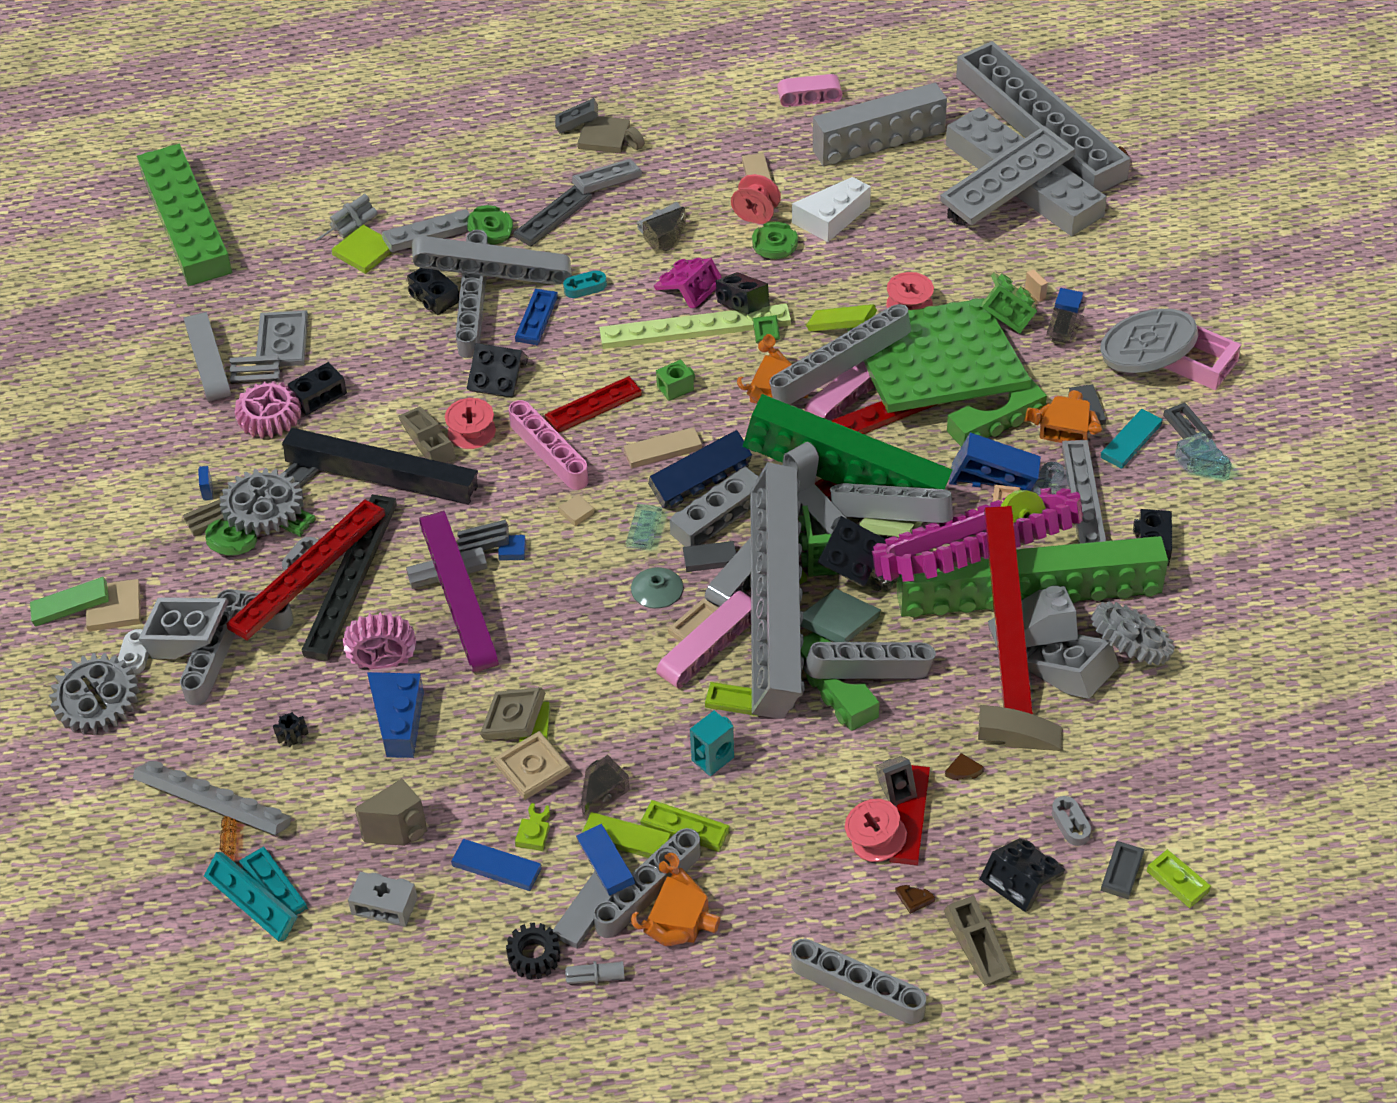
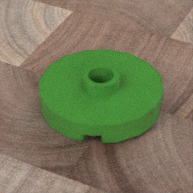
(492, 221)
(774, 240)
(227, 540)

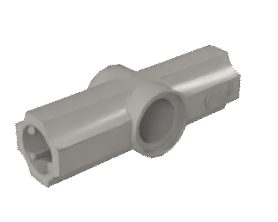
(425, 572)

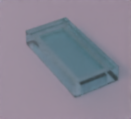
(644, 527)

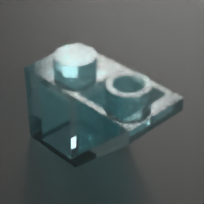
(1202, 458)

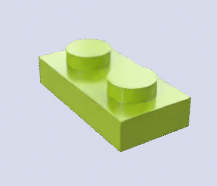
(1178, 878)

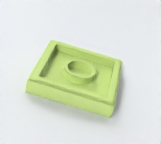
(889, 527)

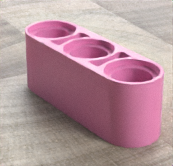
(809, 90)

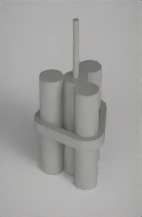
(351, 216)

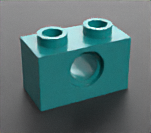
(712, 742)

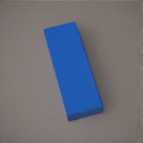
(536, 316)
(605, 859)
(496, 864)

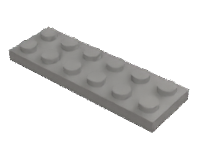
(1007, 175)

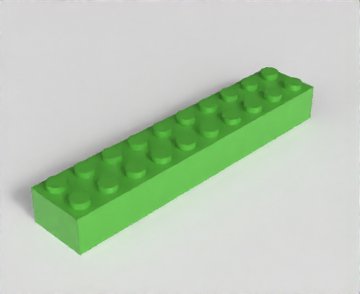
(1085, 570)

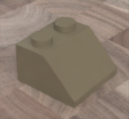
(392, 816)

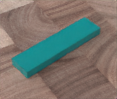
(250, 896)

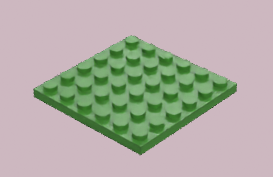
(945, 358)

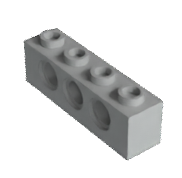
(714, 509)

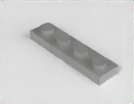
(437, 227)

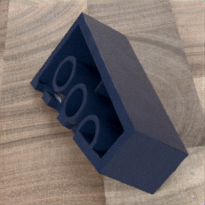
(700, 469)

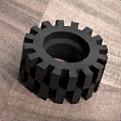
(533, 965)

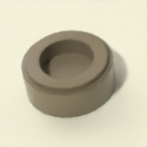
(634, 138)

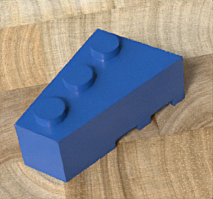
(994, 464)

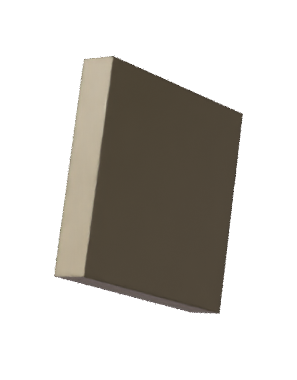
(604, 134)
(512, 713)

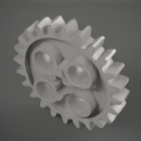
(261, 501)
(1132, 633)
(115, 679)

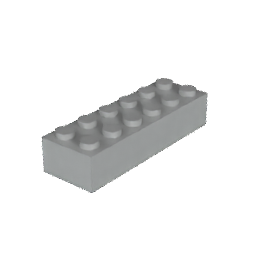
(879, 124)

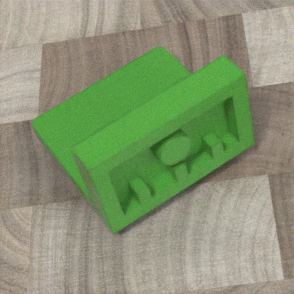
(1009, 303)
(812, 546)

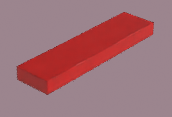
(593, 404)
(912, 816)

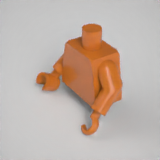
(769, 367)
(1065, 418)
(679, 908)

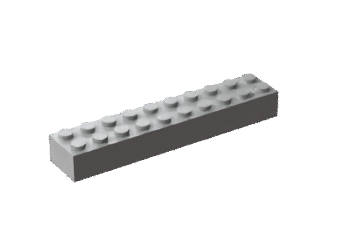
(1031, 105)
(775, 592)

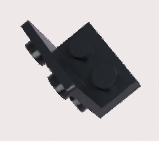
(495, 369)
(850, 550)
(1020, 872)

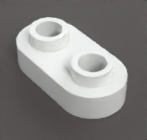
(133, 650)

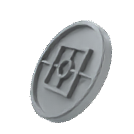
(1149, 340)

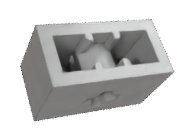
(382, 898)

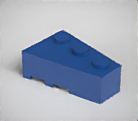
(398, 710)

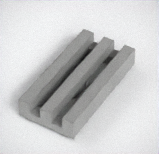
(254, 360)

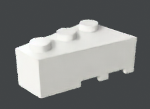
(832, 208)

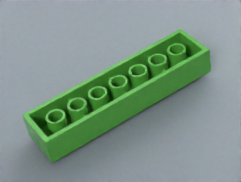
(184, 215)

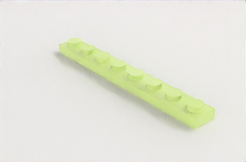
(688, 326)

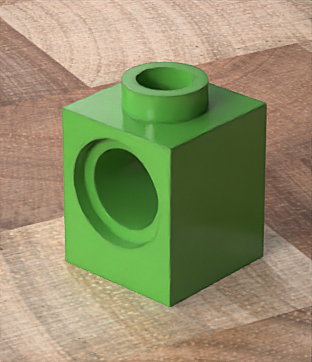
(675, 380)

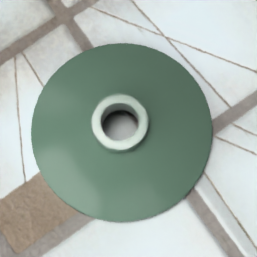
(654, 594)

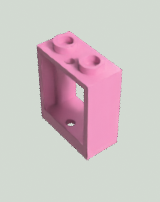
(1216, 345)

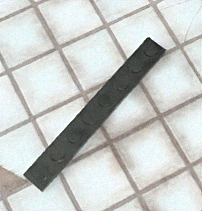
(346, 586)

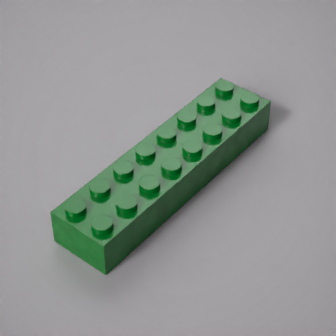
(842, 452)

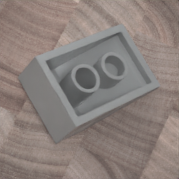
(1046, 617)
(181, 625)
(1074, 665)

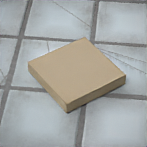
(120, 610)
(532, 765)

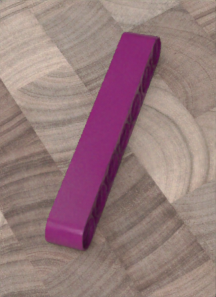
(458, 592)

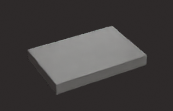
(283, 336)

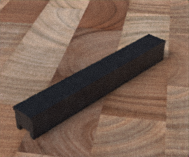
(380, 465)

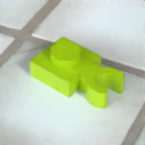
(533, 832)

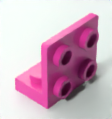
(693, 278)

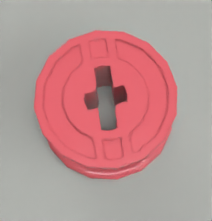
(755, 199)
(910, 290)
(471, 411)
(875, 815)

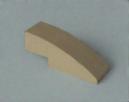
(427, 435)
(1018, 729)
(977, 940)

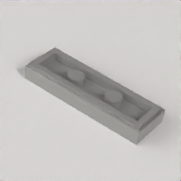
(606, 176)
(579, 916)

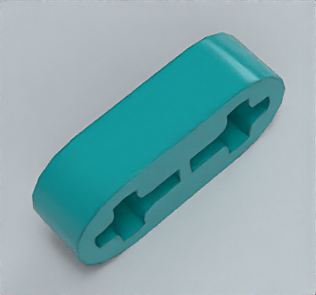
(584, 284)

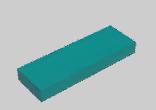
(1131, 438)
(270, 876)

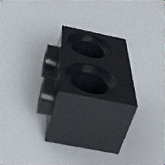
(433, 289)
(742, 293)
(318, 388)
(1155, 524)

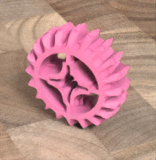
(267, 409)
(379, 641)

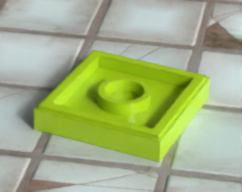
(362, 249)

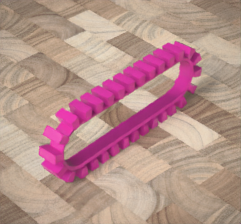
(900, 557)

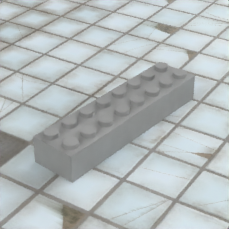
(1056, 196)

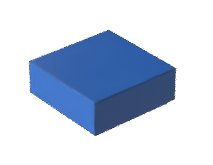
(1069, 300)
(205, 483)
(514, 550)

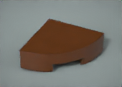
(964, 768)
(914, 898)

